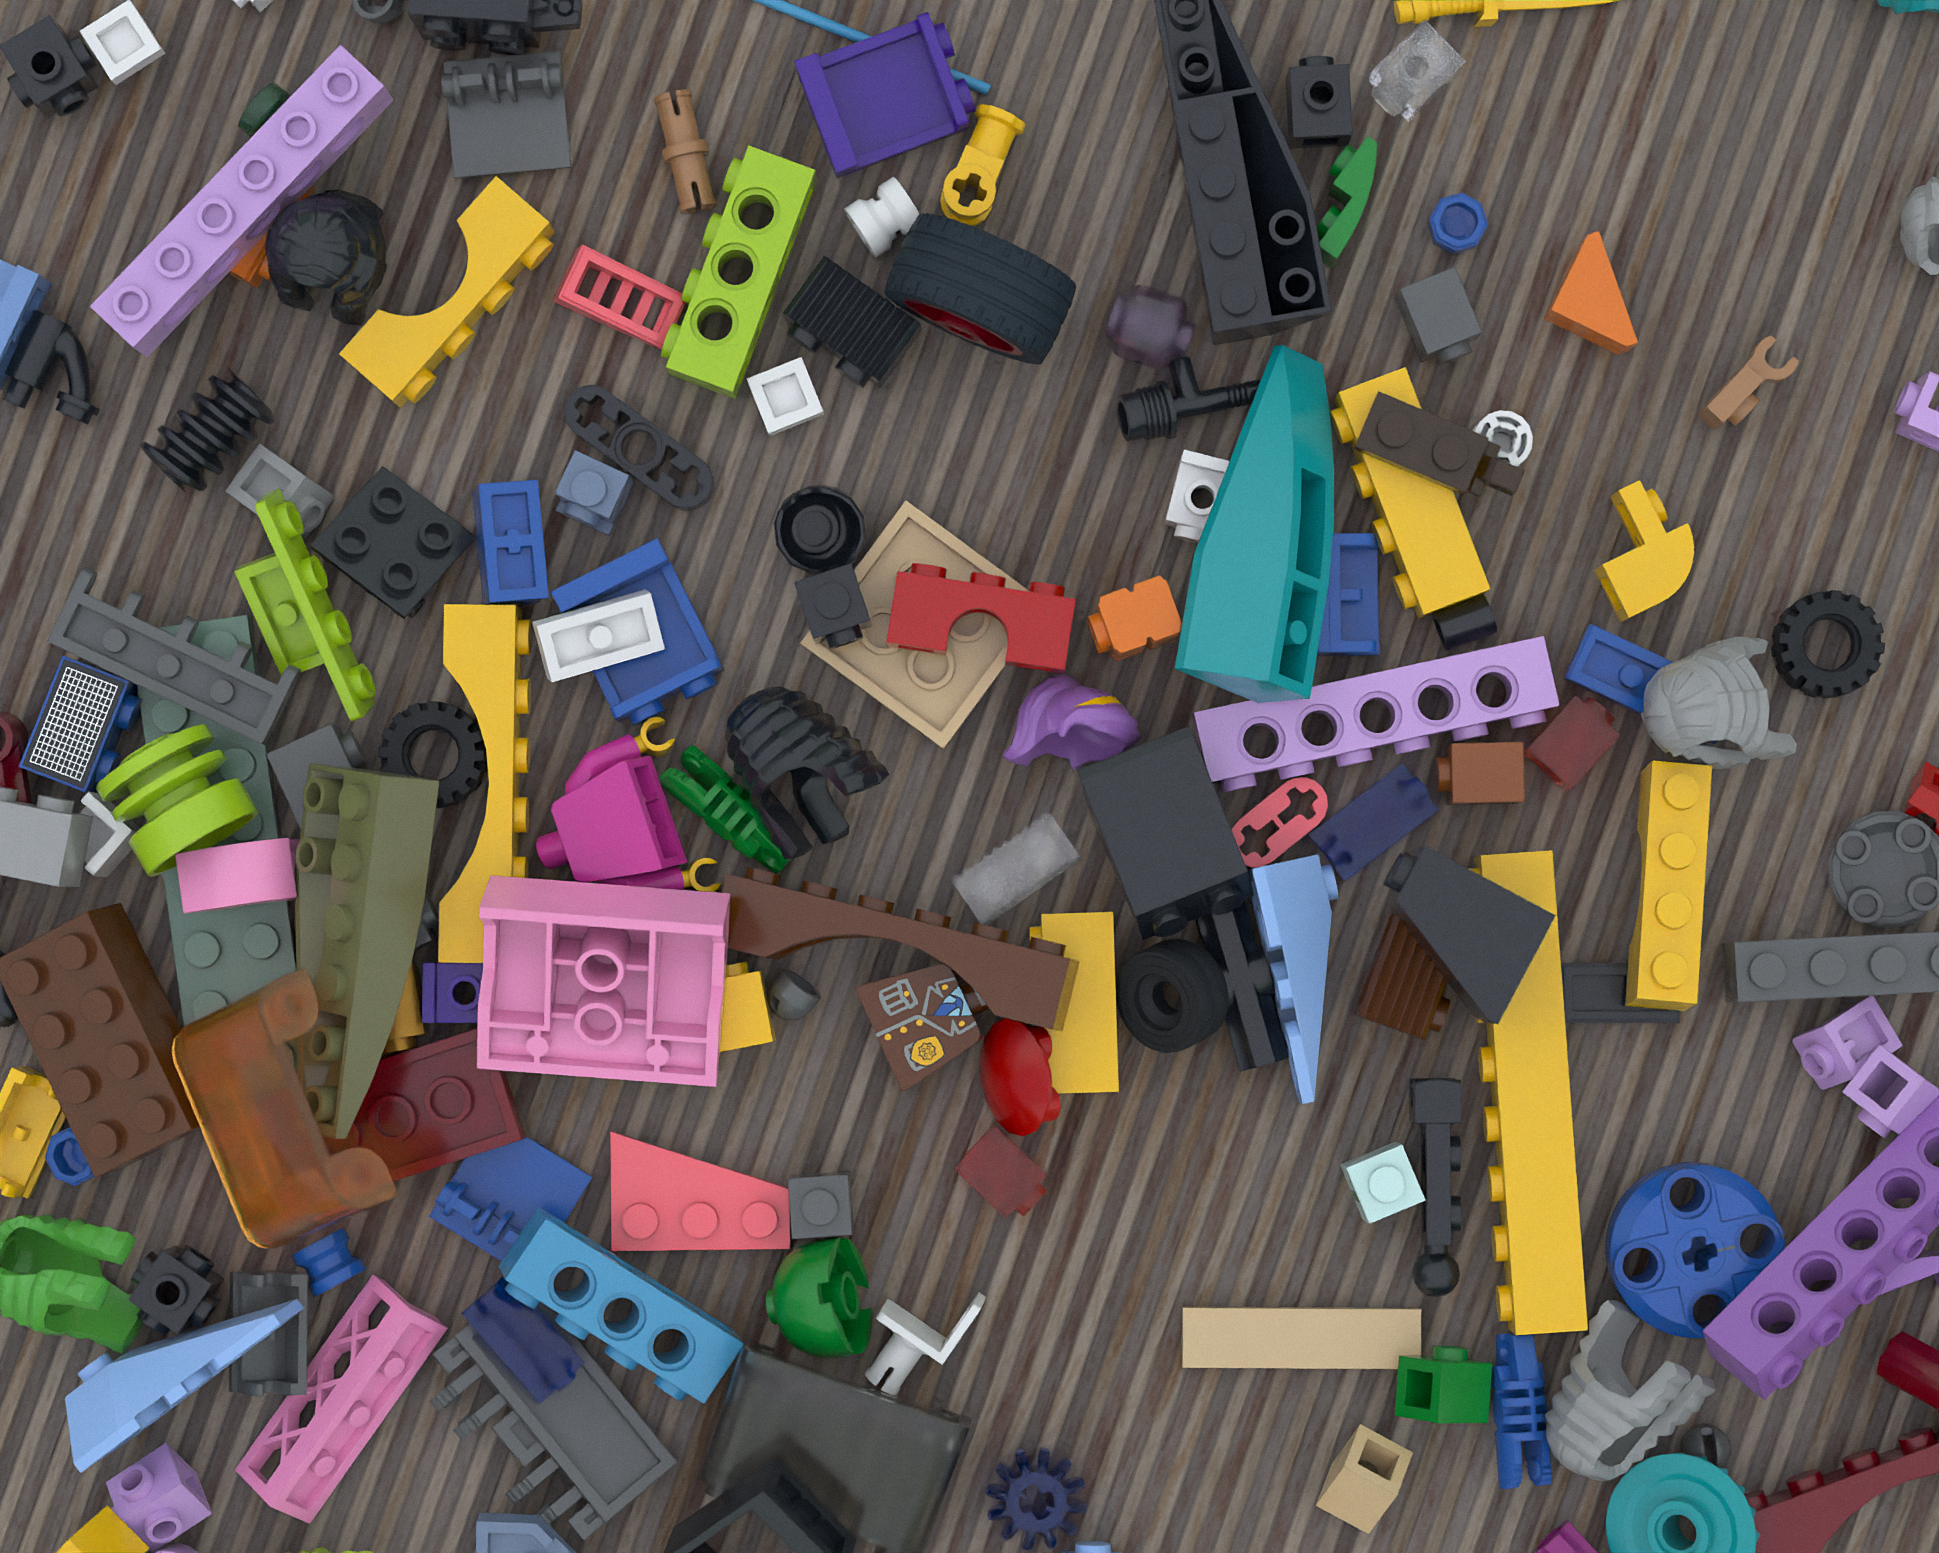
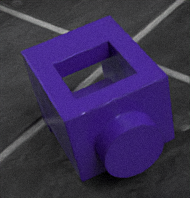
(439, 989)

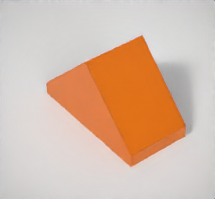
(1591, 301)

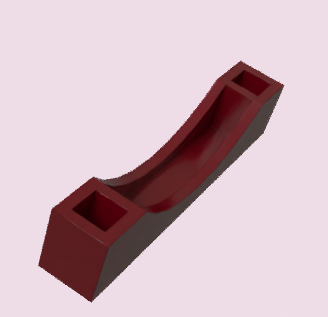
(1818, 1504)

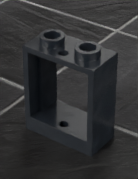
(779, 1502)

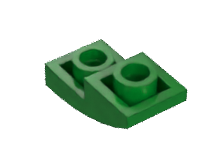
(1353, 182)

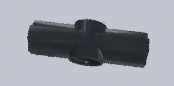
(1251, 1011)

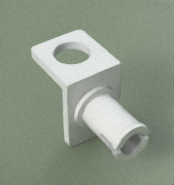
(911, 1340)

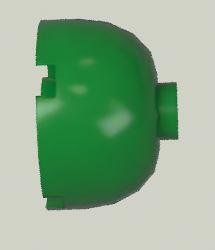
(819, 1299)

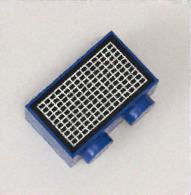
(81, 725)

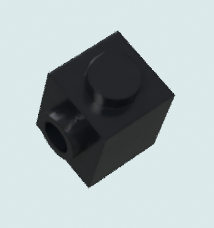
(1318, 103)
(834, 606)

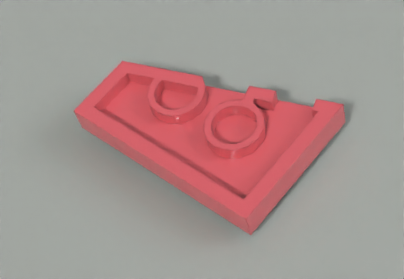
(690, 1204)

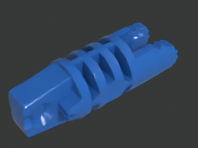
(1519, 1411)

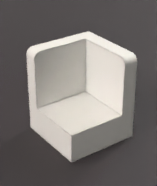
(107, 838)

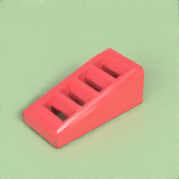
(607, 268)

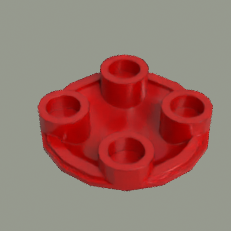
(1018, 1076)

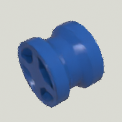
(328, 1262)

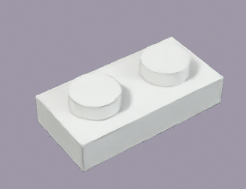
(598, 635)

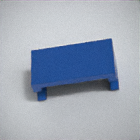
(510, 542)
(1351, 603)

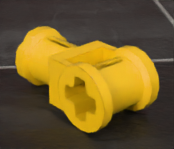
(980, 164)

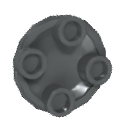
(1886, 869)

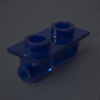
(1374, 821)
(524, 1341)

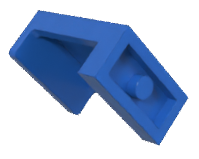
(686, 663)

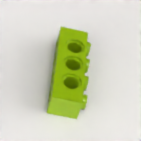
(724, 362)

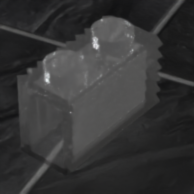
(1016, 869)

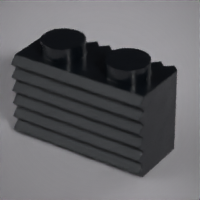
(851, 324)

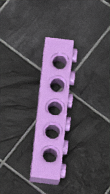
(242, 201)
(1519, 665)

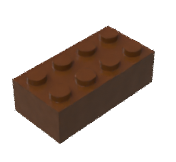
(102, 1036)

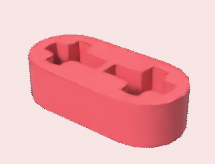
(1287, 833)

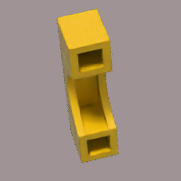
(404, 350)
(1671, 899)

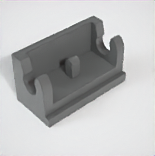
(280, 1359)

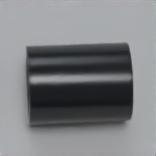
(1464, 622)

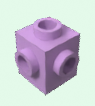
(159, 1497)

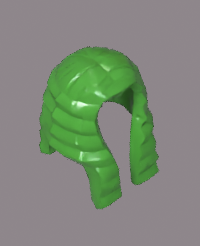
(56, 1280)

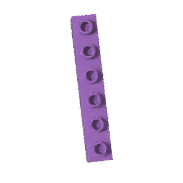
(1822, 1252)

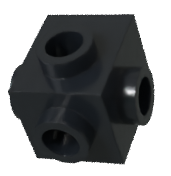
(50, 68)
(196, 1283)

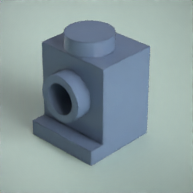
(593, 492)

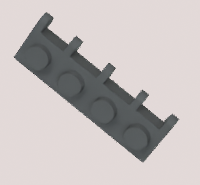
(170, 662)

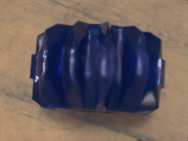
(1025, 1516)

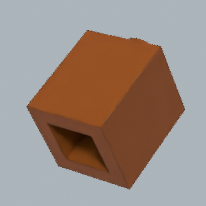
(1481, 773)

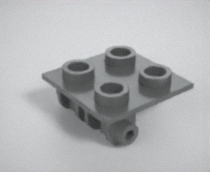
(506, 114)

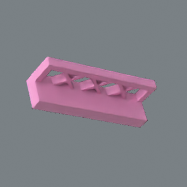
(346, 1407)

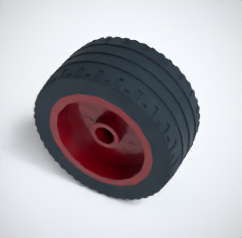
(980, 288)

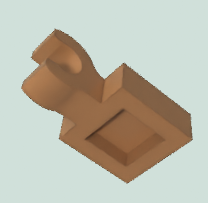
(1737, 395)

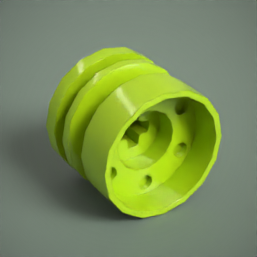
(176, 798)

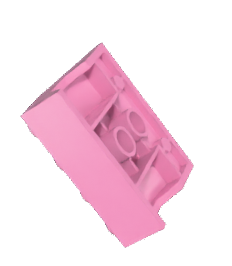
(602, 980)

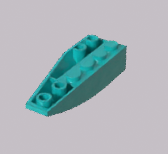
(1267, 544)

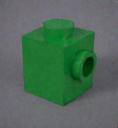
(1443, 1387)

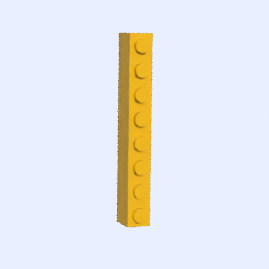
(1533, 1127)

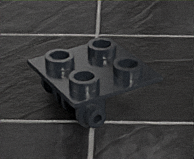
(393, 543)

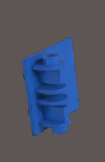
(501, 1190)

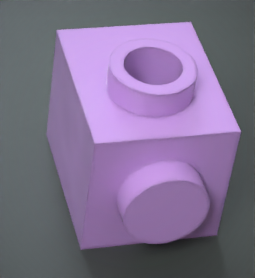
(1889, 1093)

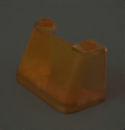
(261, 1120)

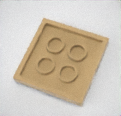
(921, 687)

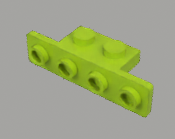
(295, 611)

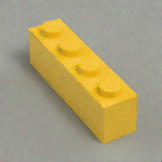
(1416, 516)

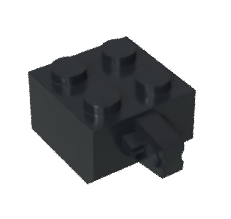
(502, 24)

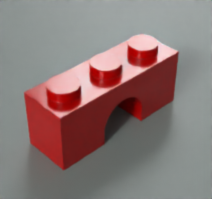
(930, 605)

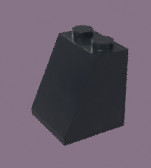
(1166, 834)
(1467, 927)

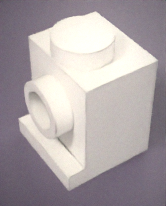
(1193, 473)

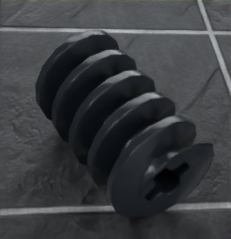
(208, 432)

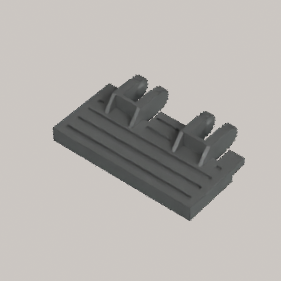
(584, 1429)

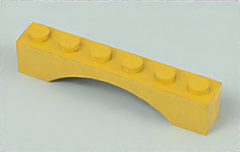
(485, 659)

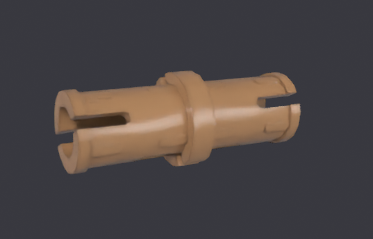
(685, 151)

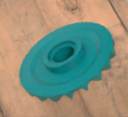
(1663, 1487)

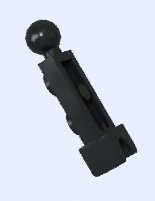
(1435, 1106)

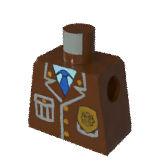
(922, 1020)

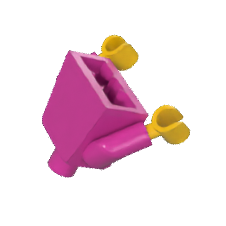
(618, 821)

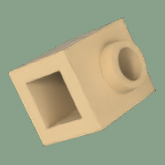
(1364, 1479)

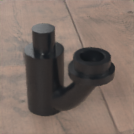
(34, 360)

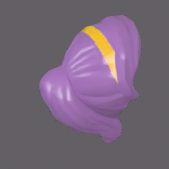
(1071, 724)

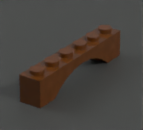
(1012, 980)

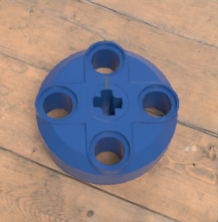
(1689, 1246)

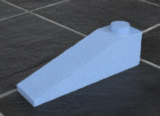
(1295, 934)
(150, 1380)

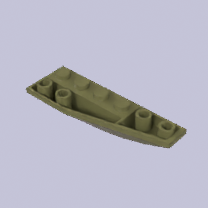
(357, 923)

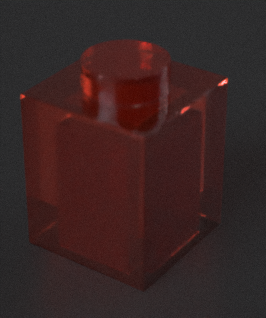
(1572, 741)
(1002, 1173)

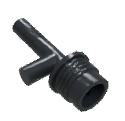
(1154, 411)

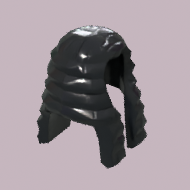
(328, 244)
(787, 732)

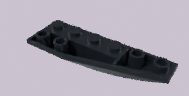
(1240, 181)

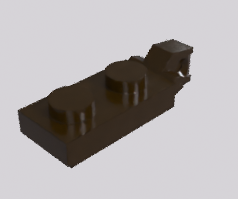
(1434, 449)

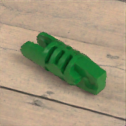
(723, 808)

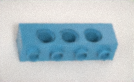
(551, 1245)

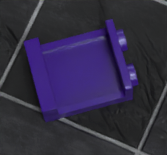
(885, 95)

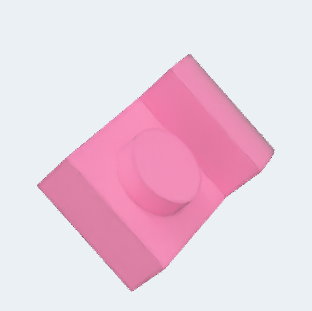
(237, 875)

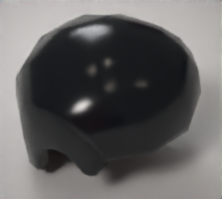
(819, 529)

